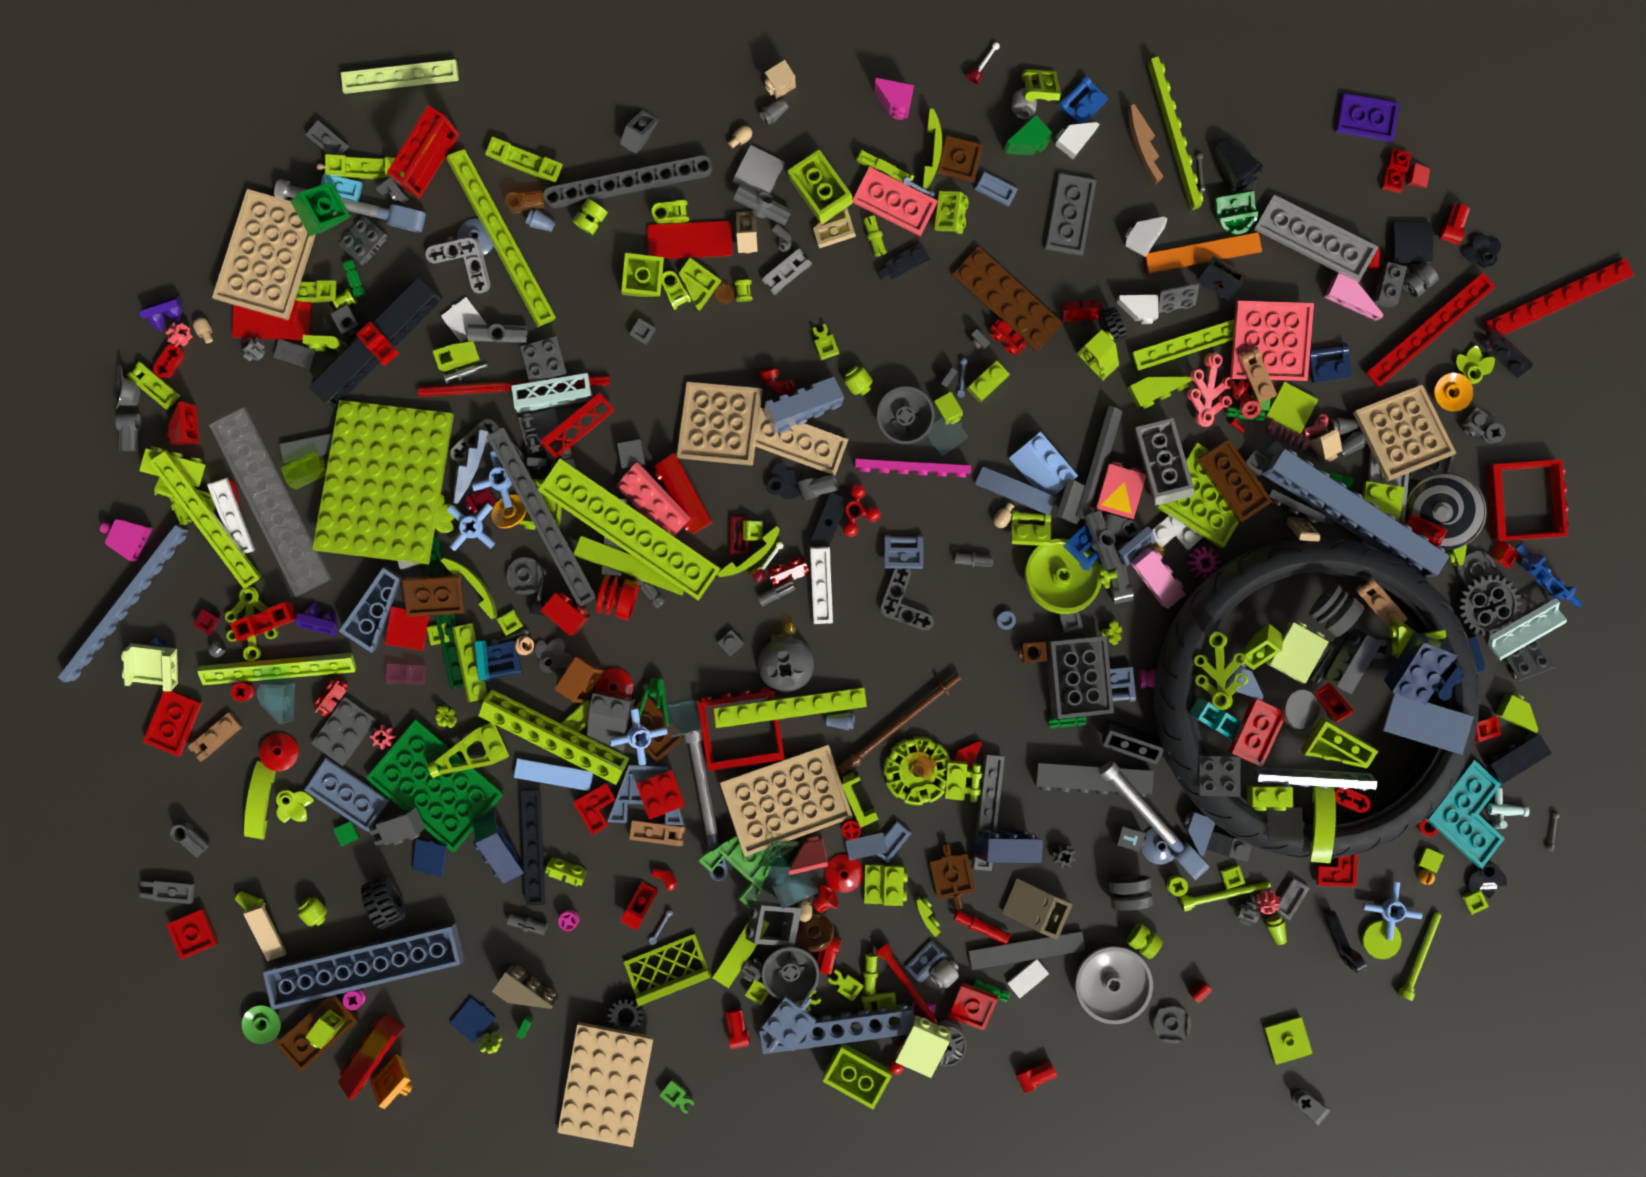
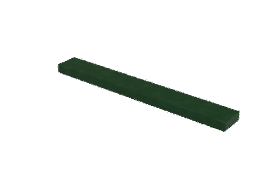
(437, 568)

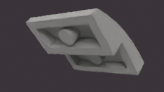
(758, 170)

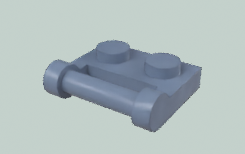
(1131, 549)
(903, 557)
(1123, 678)

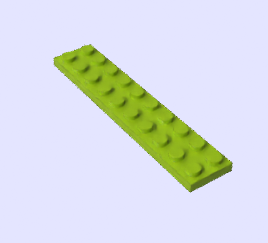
(629, 529)

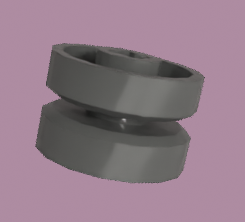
(1131, 892)

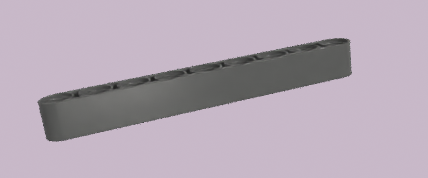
(618, 180)

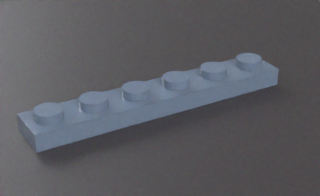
(1320, 778)

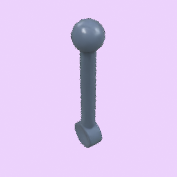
(906, 181)
(961, 393)
(653, 940)

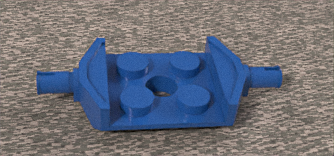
(1556, 587)

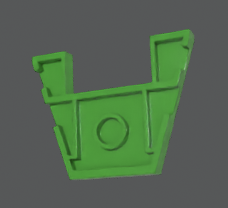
(747, 866)

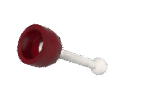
(976, 74)
(759, 573)

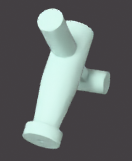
(1504, 810)

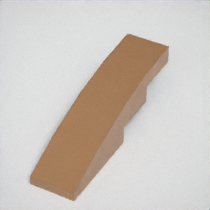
(1142, 136)

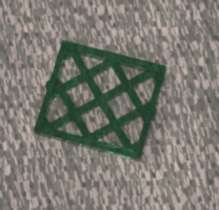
(763, 862)

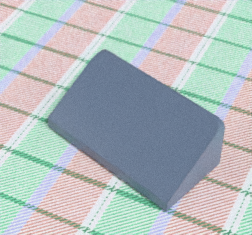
(925, 960)

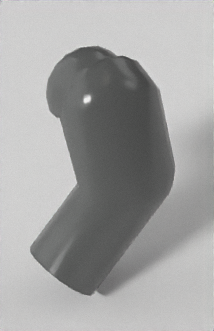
(784, 238)

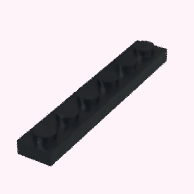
(533, 847)

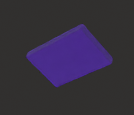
(1367, 117)

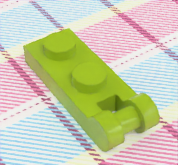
(153, 385)

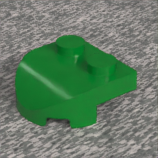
(1236, 211)

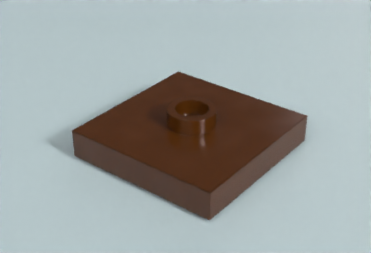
(959, 159)

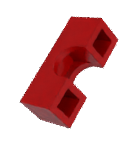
(263, 622)

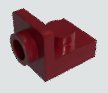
(479, 499)

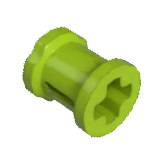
(743, 290)
(344, 299)

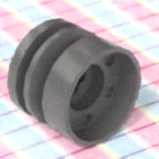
(1338, 612)
(957, 1048)

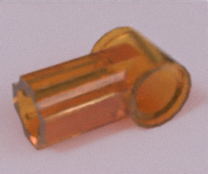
(527, 201)

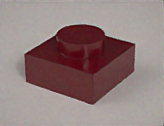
(206, 621)

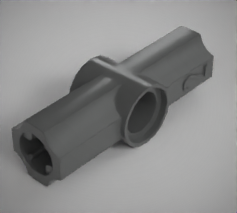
(762, 204)
(510, 334)
(1107, 549)

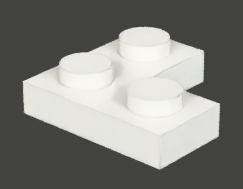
(1172, 528)

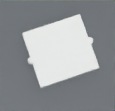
(460, 316)

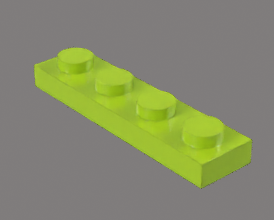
(465, 645)

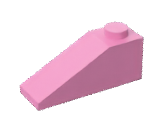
(1352, 296)

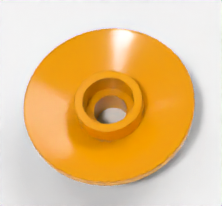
(1462, 392)
(509, 516)

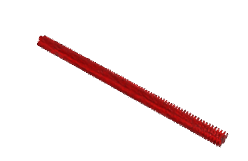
(497, 387)

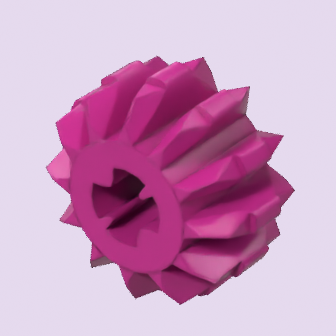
(1197, 565)

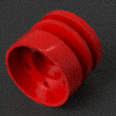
(616, 596)

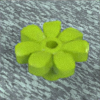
(1107, 576)
(1113, 632)
(445, 716)
(490, 1042)

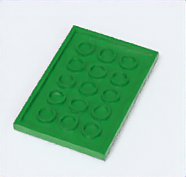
(444, 802)

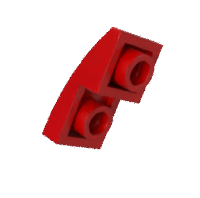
(1395, 170)

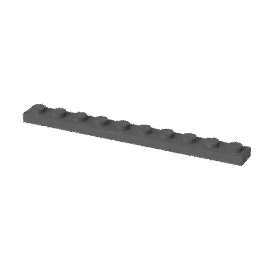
(541, 517)

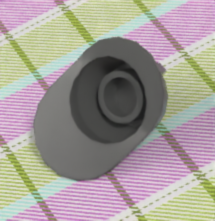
(126, 390)

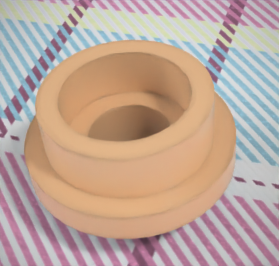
(529, 645)

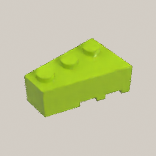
(1100, 354)
(192, 468)
(1337, 744)

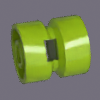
(594, 211)
(1142, 939)

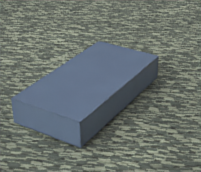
(996, 189)
(894, 840)
(866, 846)

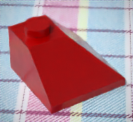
(184, 425)

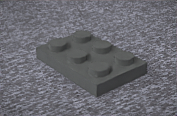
(344, 731)

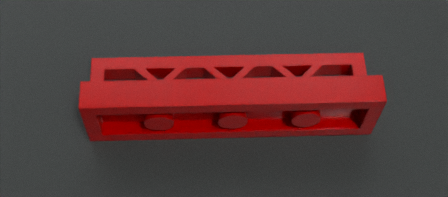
(570, 423)

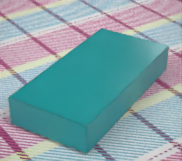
(481, 660)

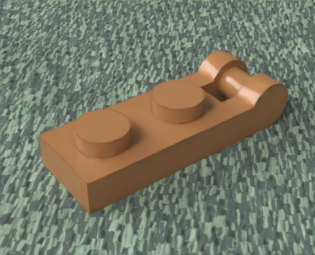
(1257, 375)
(1380, 602)
(215, 736)
(656, 832)

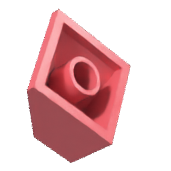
(810, 856)

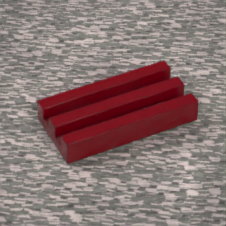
(747, 542)

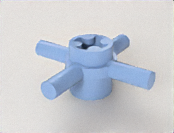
(493, 477)
(465, 520)
(645, 739)
(1385, 910)

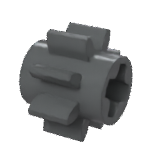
(252, 349)
(1058, 854)
(1248, 913)
(752, 969)

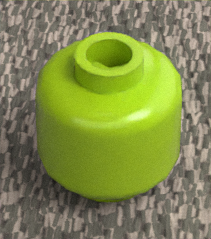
(858, 380)
(312, 911)

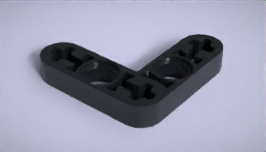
(1348, 955)

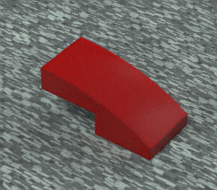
(377, 343)

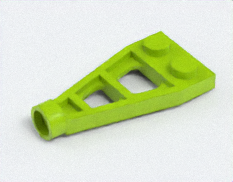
(492, 743)

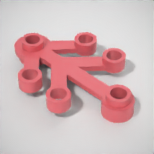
(1212, 361)

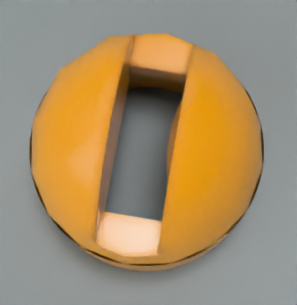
(1423, 875)

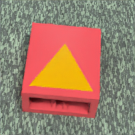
(1120, 491)

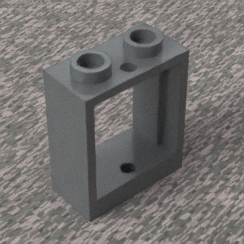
(789, 925)

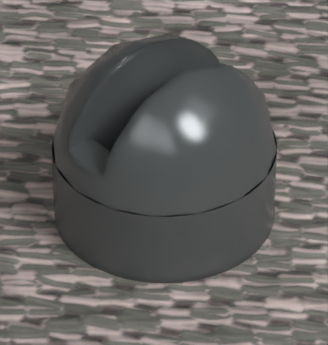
(216, 649)

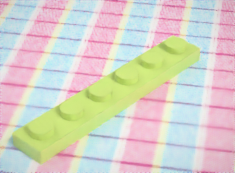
(399, 76)

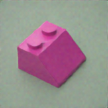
(894, 97)

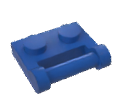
(1088, 104)
(1079, 544)

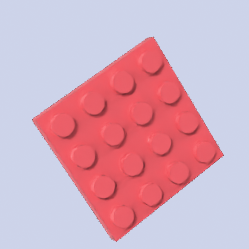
(1280, 333)

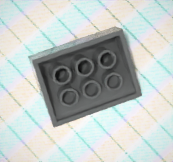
(1079, 677)

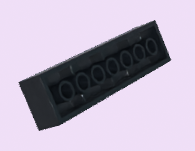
(357, 360)

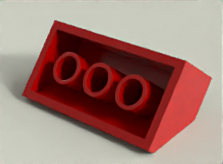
(683, 493)
(369, 1056)

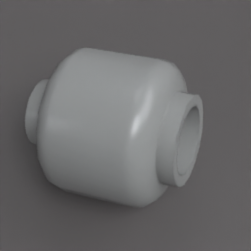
(1021, 107)
(944, 973)

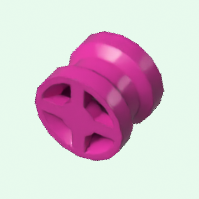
(1147, 678)
(566, 923)
(358, 998)

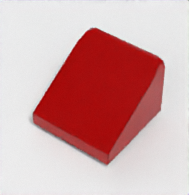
(1418, 175)
(1504, 554)
(1200, 991)

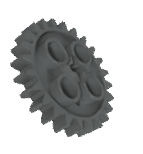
(1485, 588)

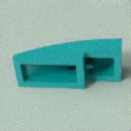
(1215, 718)

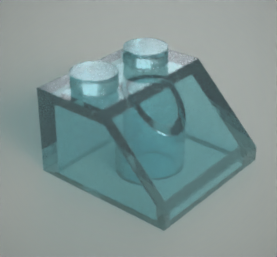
(278, 700)
(793, 889)

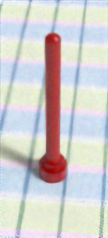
(886, 954)

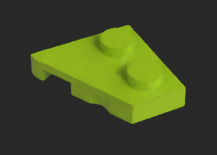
(698, 282)

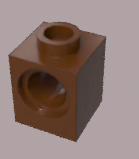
(1041, 651)

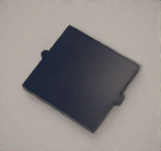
(429, 857)
(472, 1020)

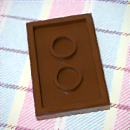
(433, 595)
(652, 719)

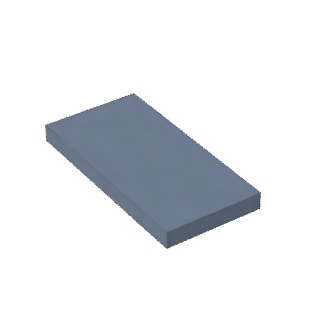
(1428, 724)
(347, 794)

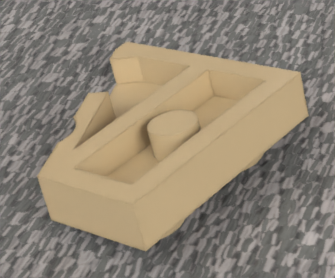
(835, 229)

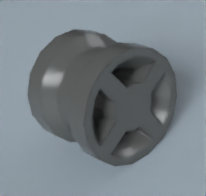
(1489, 433)

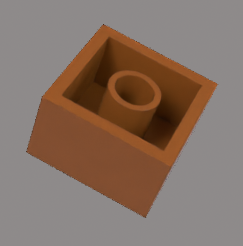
(578, 679)

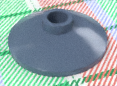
(473, 226)
(1151, 849)

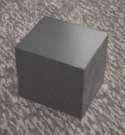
(631, 453)

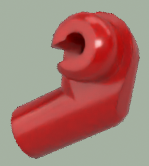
(667, 877)

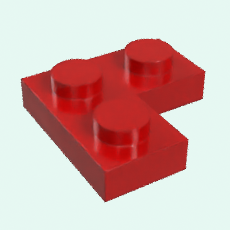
(590, 805)
(1342, 874)

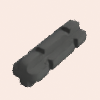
(650, 593)

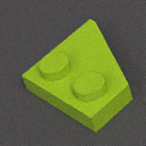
(1386, 497)

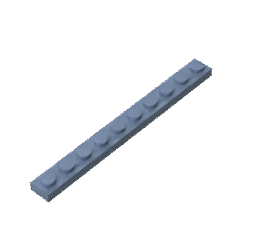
(119, 609)

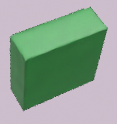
(346, 833)
(525, 1027)

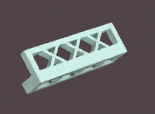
(552, 400)
(1526, 629)

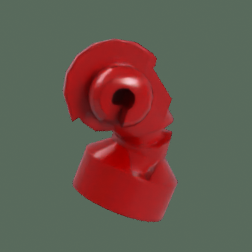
(781, 387)
(1249, 406)

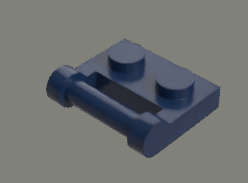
(1330, 369)
(1477, 652)
(500, 654)
(1452, 676)

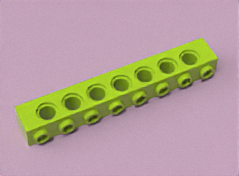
(553, 737)

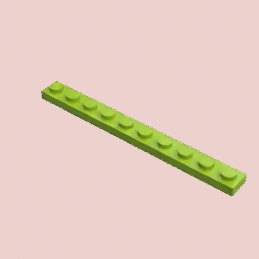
(501, 237)

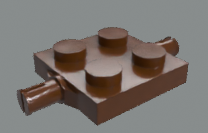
(952, 876)

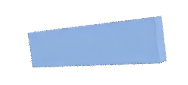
(553, 774)

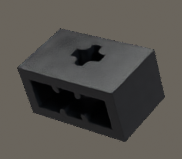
(1221, 278)

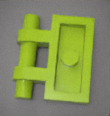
(956, 781)

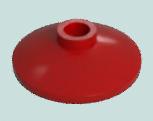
(619, 678)
(287, 756)
(842, 863)

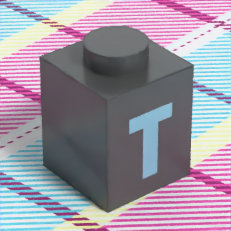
(1130, 838)

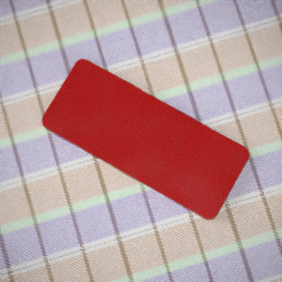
(690, 240)

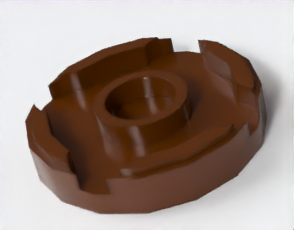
(815, 933)

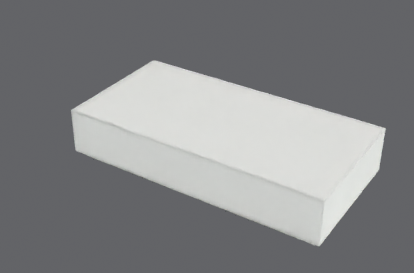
(1028, 978)

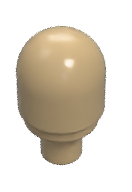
(740, 136)
(203, 329)
(1003, 516)
(806, 912)

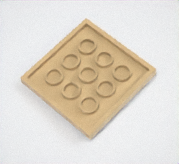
(719, 423)
(1404, 433)

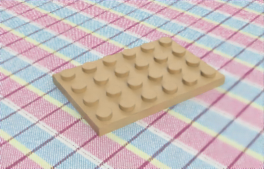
(265, 257)
(786, 800)
(605, 1084)

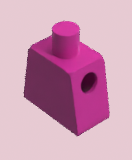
(126, 537)

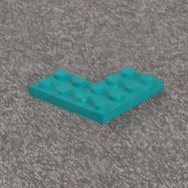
(1459, 815)

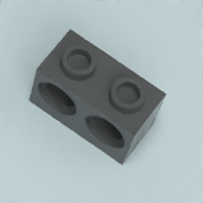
(1389, 285)

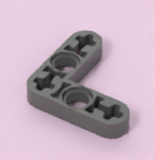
(899, 608)

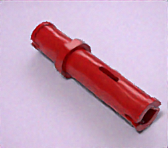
(973, 922)

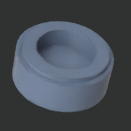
(1005, 620)

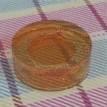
(724, 294)

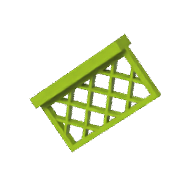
(677, 983)

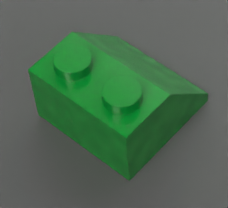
(1029, 139)
(320, 208)

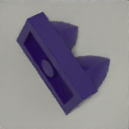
(154, 314)
(310, 620)

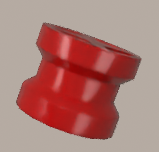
(246, 693)
(852, 832)

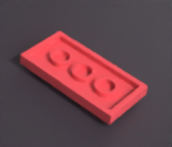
(894, 201)
(652, 500)

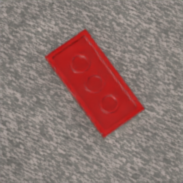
(255, 324)

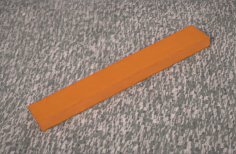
(1203, 252)

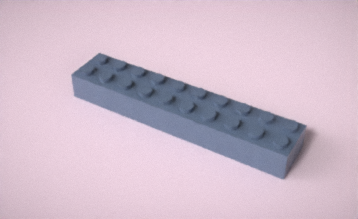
(1354, 513)
(363, 966)

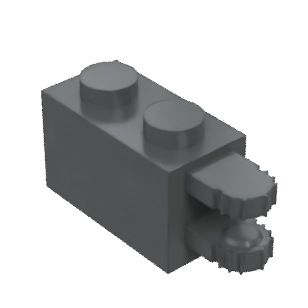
(398, 827)

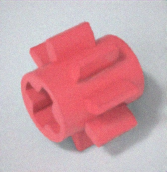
(178, 334)
(379, 741)
(1267, 901)

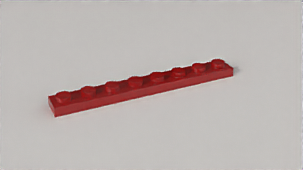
(1560, 298)
(1430, 330)

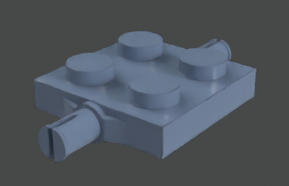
(789, 1023)

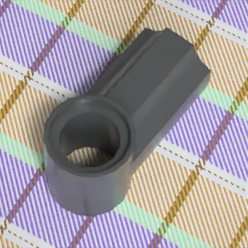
(128, 427)
(813, 487)
(1121, 589)
(191, 840)

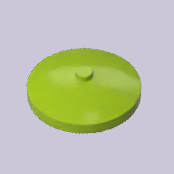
(1059, 581)

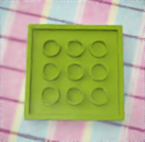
(1205, 510)

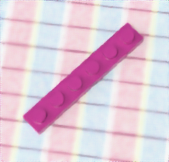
(905, 467)

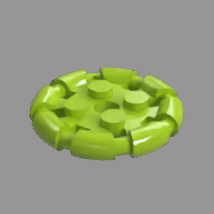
(909, 779)

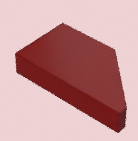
(968, 754)

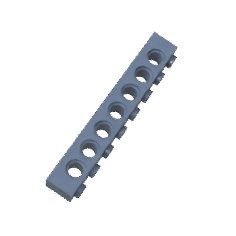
(849, 1034)

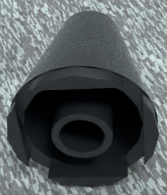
(1237, 164)

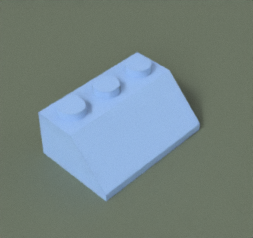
(1043, 465)

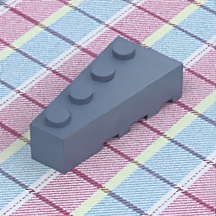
(803, 405)
(371, 613)

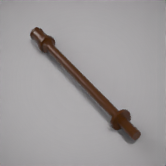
(856, 757)

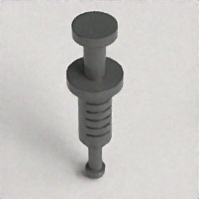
(464, 372)

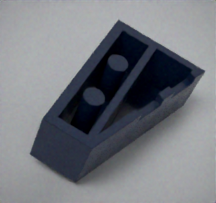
(496, 849)

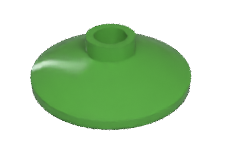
(255, 1030)

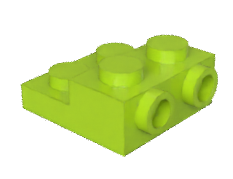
(885, 884)

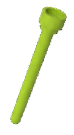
(1188, 902)
(1407, 990)

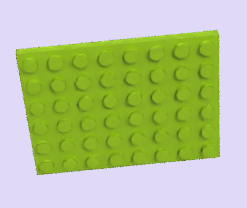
(383, 482)

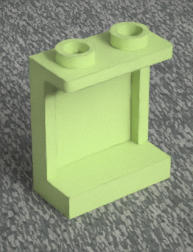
(1299, 652)
(150, 665)
(924, 1046)

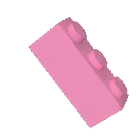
(1158, 577)

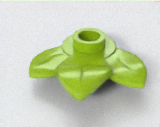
(1474, 362)
(444, 517)
(295, 807)

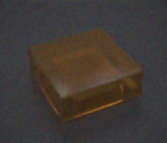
(923, 767)

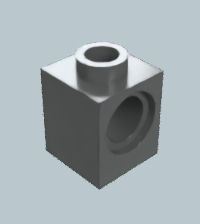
(341, 315)

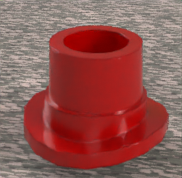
(825, 899)

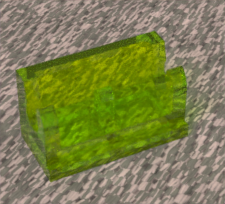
(304, 470)

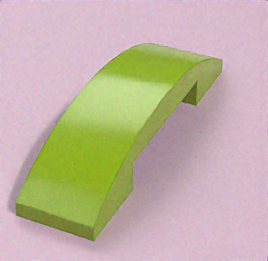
(933, 127)
(523, 160)
(358, 167)
(317, 291)
(769, 538)
(488, 603)
(257, 801)
(1323, 824)
(736, 957)

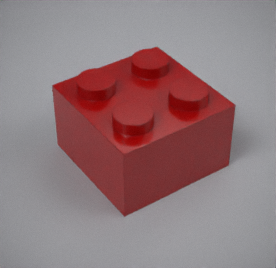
(565, 613)

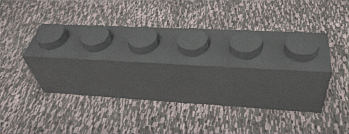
(1087, 777)

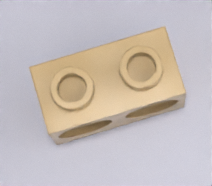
(779, 80)

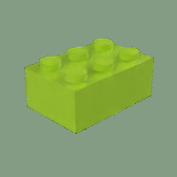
(820, 186)
(857, 1075)

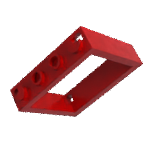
(423, 152)
(1496, 500)
(745, 760)

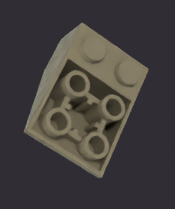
(1037, 908)
(521, 989)

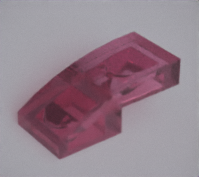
(406, 673)

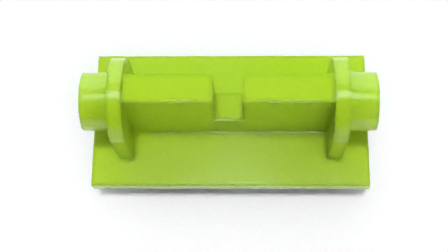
(557, 868)

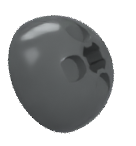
(913, 404)
(793, 657)
(790, 981)

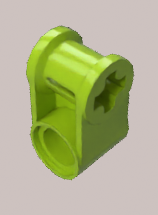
(672, 212)
(676, 293)

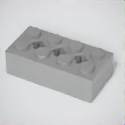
(1171, 452)

